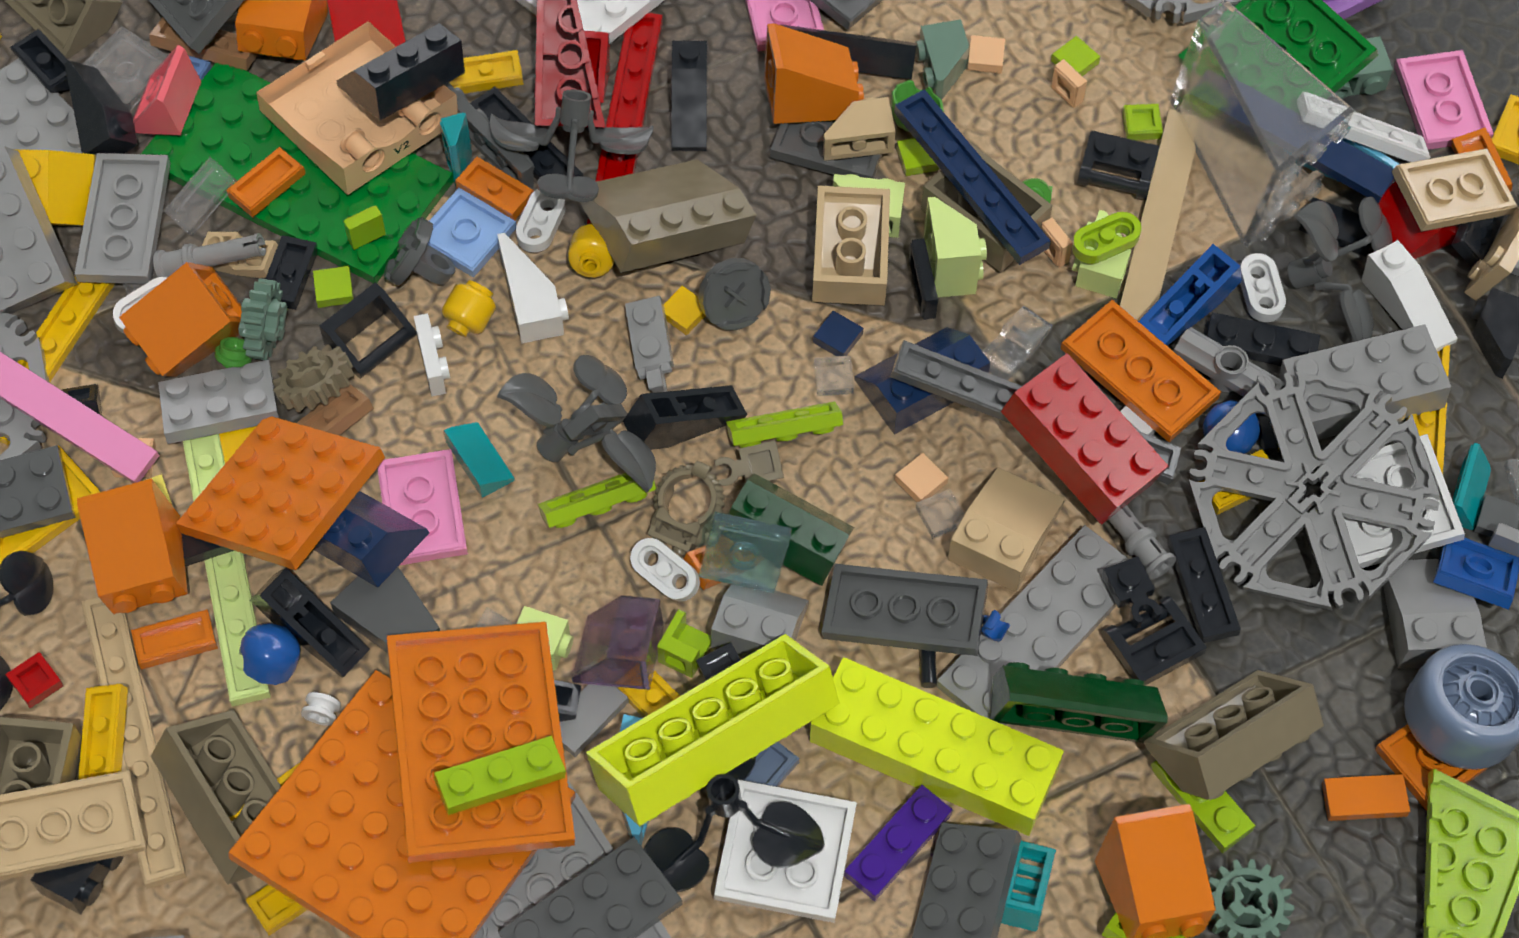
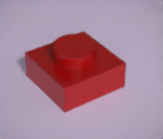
(34, 680)

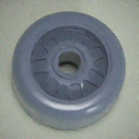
(1465, 706)

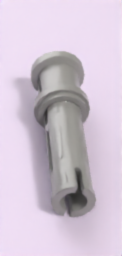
(210, 255)
(1142, 542)

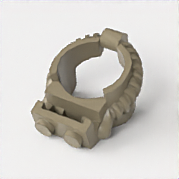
(679, 535)

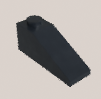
(689, 95)
(99, 113)
(681, 415)
(317, 629)

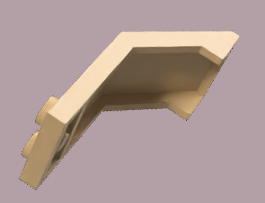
(1498, 261)

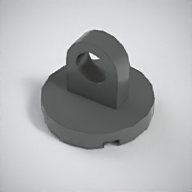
(418, 256)
(734, 293)

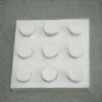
(1392, 467)
(799, 890)

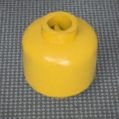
(589, 253)
(468, 308)

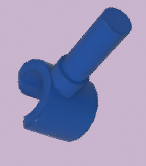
(994, 627)

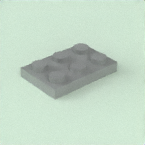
(217, 401)

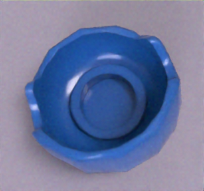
(1244, 437)
(269, 653)

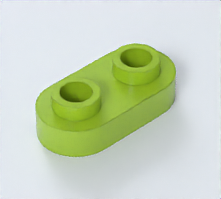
(1104, 238)

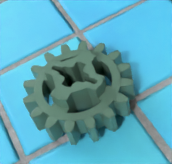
(262, 319)
(1258, 891)

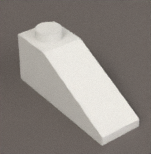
(1406, 293)
(532, 295)

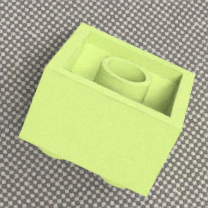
(953, 250)

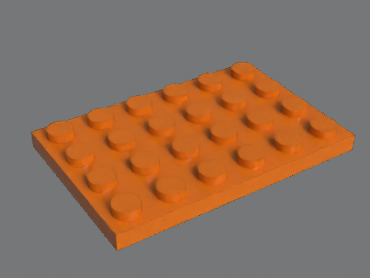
(464, 700)

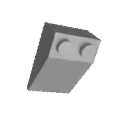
(1428, 615)

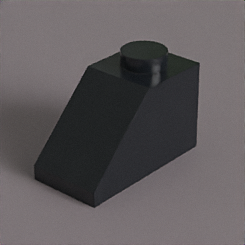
(1497, 329)

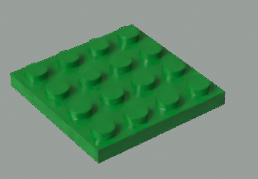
(1311, 36)

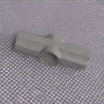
(1211, 359)

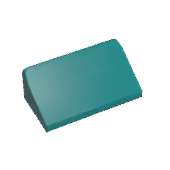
(456, 143)
(478, 458)
(1471, 486)

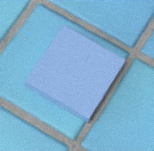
(468, 231)

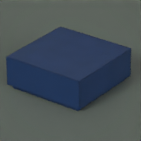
(838, 334)

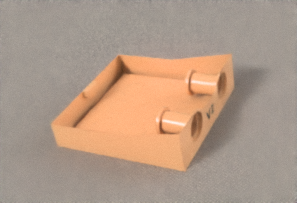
(335, 128)

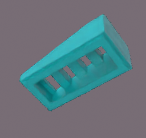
(1024, 910)

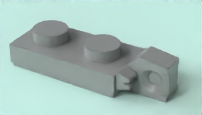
(650, 341)

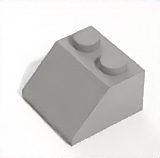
(756, 618)

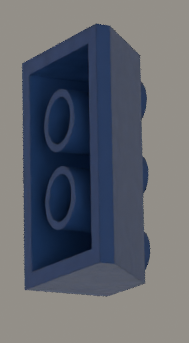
(905, 404)
(370, 539)

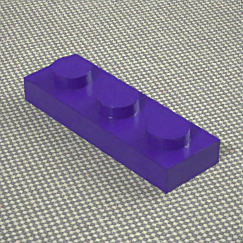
(898, 843)

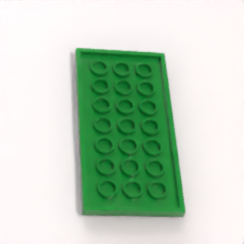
(235, 133)

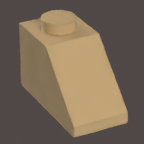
(861, 130)

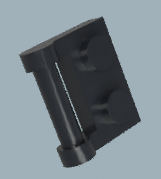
(1119, 157)
(1160, 651)

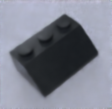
(406, 72)

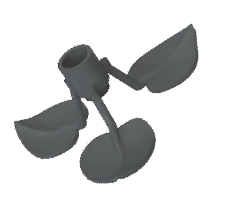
(574, 116)
(1314, 269)
(538, 402)

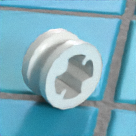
(320, 708)

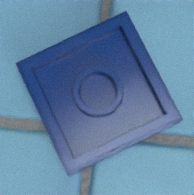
(1478, 571)

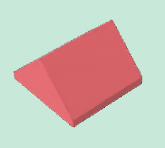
(168, 96)

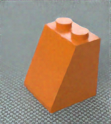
(280, 26)
(808, 77)
(183, 319)
(133, 546)
(1156, 873)

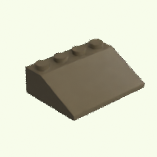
(668, 214)

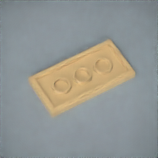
(68, 824)

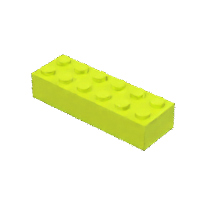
(712, 728)
(938, 746)

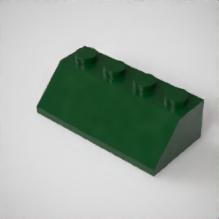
(1076, 703)

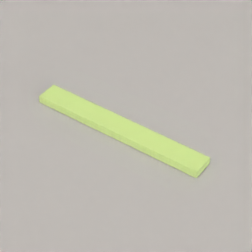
(226, 580)

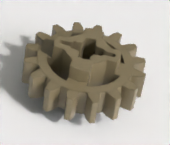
(313, 378)

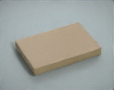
(1454, 189)

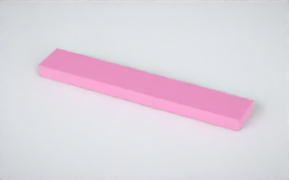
(74, 421)

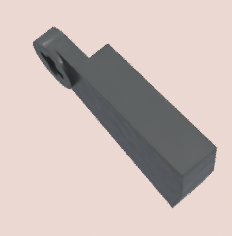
(383, 610)

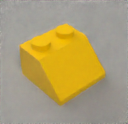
(61, 183)

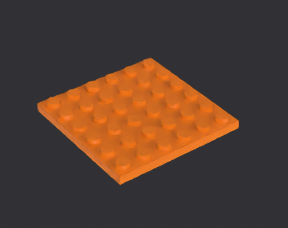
(340, 839)

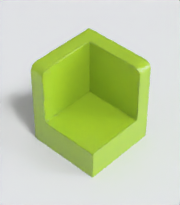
(682, 646)

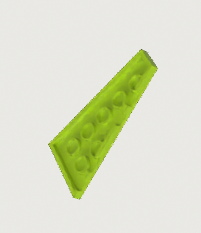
(1468, 861)

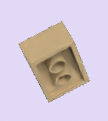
(851, 245)
(1004, 529)

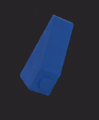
(1193, 295)

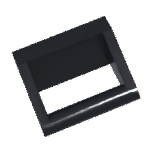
(359, 315)

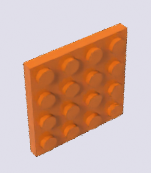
(280, 491)

